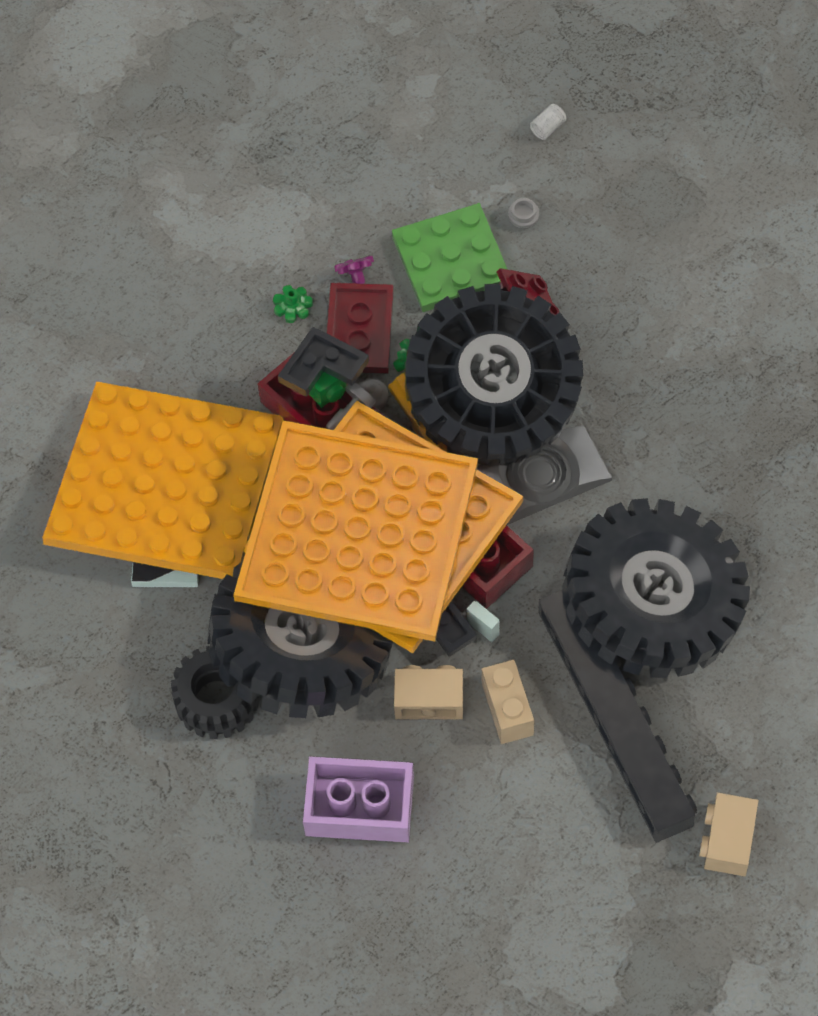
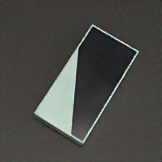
(153, 576)

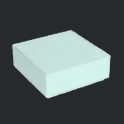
(483, 621)

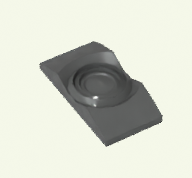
(554, 474)

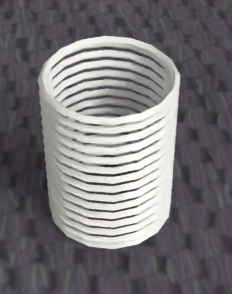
(540, 123)

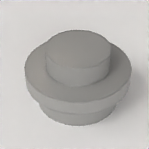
(523, 213)

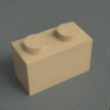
(428, 693)
(507, 701)
(731, 834)

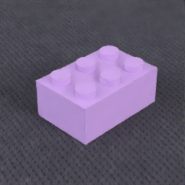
(358, 799)

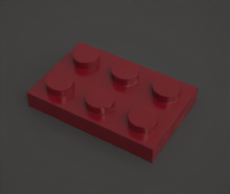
(363, 320)

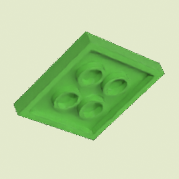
(449, 254)

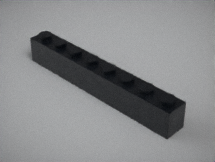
(621, 725)

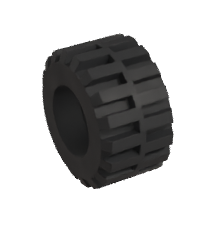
(206, 717)

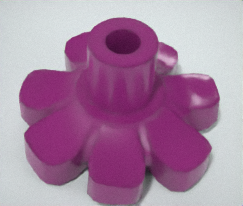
(355, 268)

